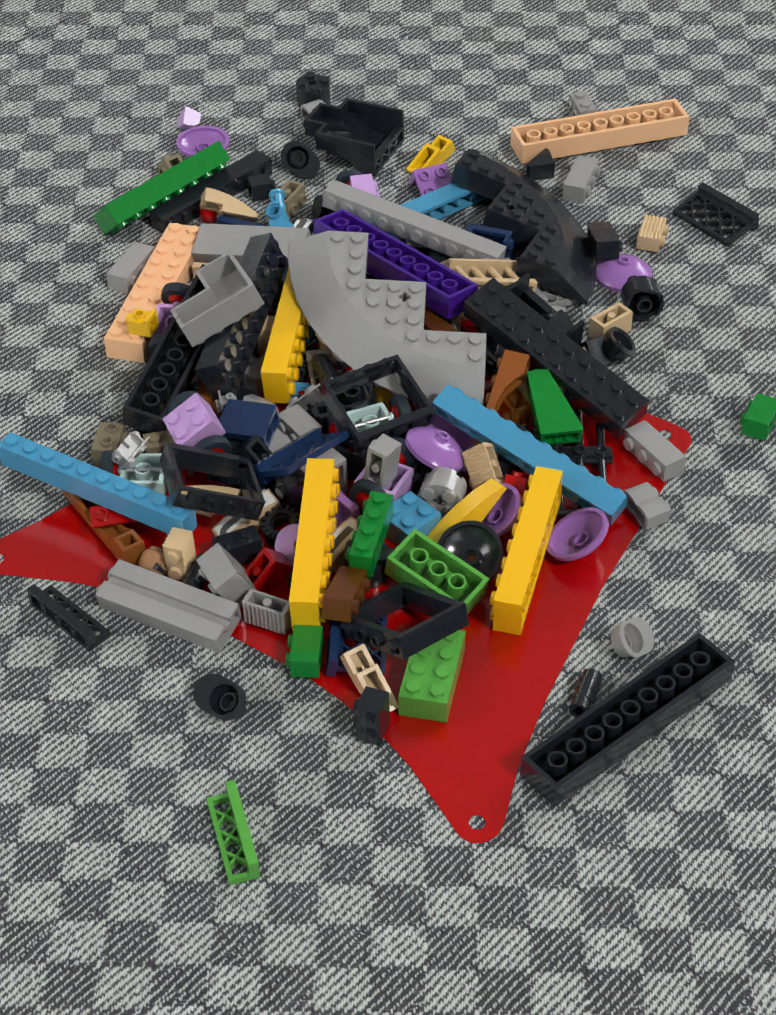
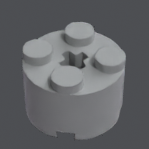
(442, 489)

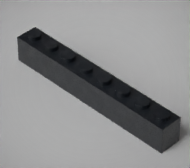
(229, 180)

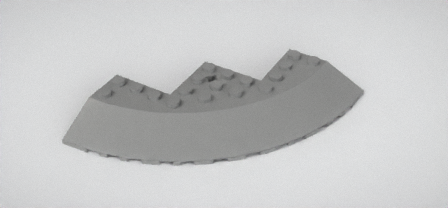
(379, 318)

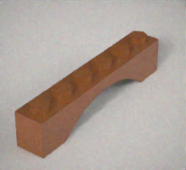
(511, 374)
(120, 540)

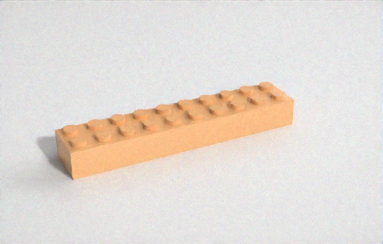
(600, 130)
(167, 264)

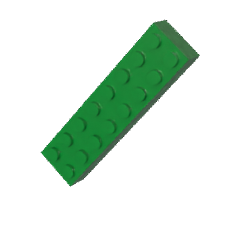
(161, 188)

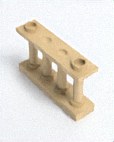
(483, 270)

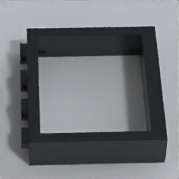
(370, 372)
(216, 463)
(445, 614)

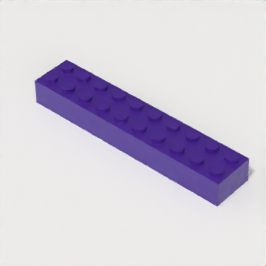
(397, 261)

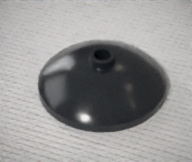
(475, 539)

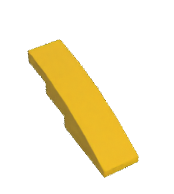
(472, 507)

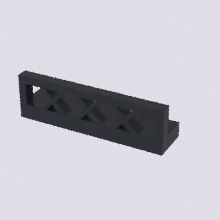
(68, 621)

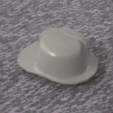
(632, 638)

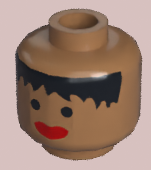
(153, 560)

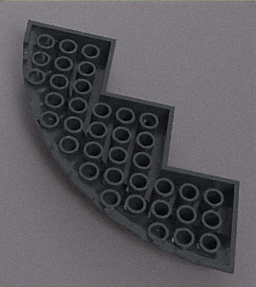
(557, 245)

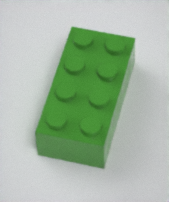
(434, 568)
(432, 679)

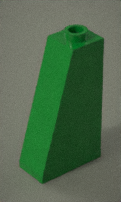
(550, 410)

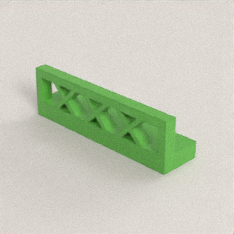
(241, 829)

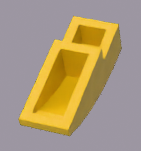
(432, 154)

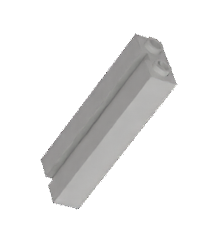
(218, 239)
(169, 605)

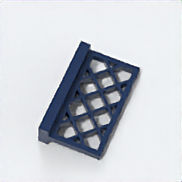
(295, 454)
(337, 646)

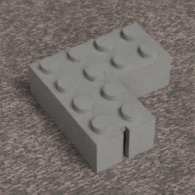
(224, 300)

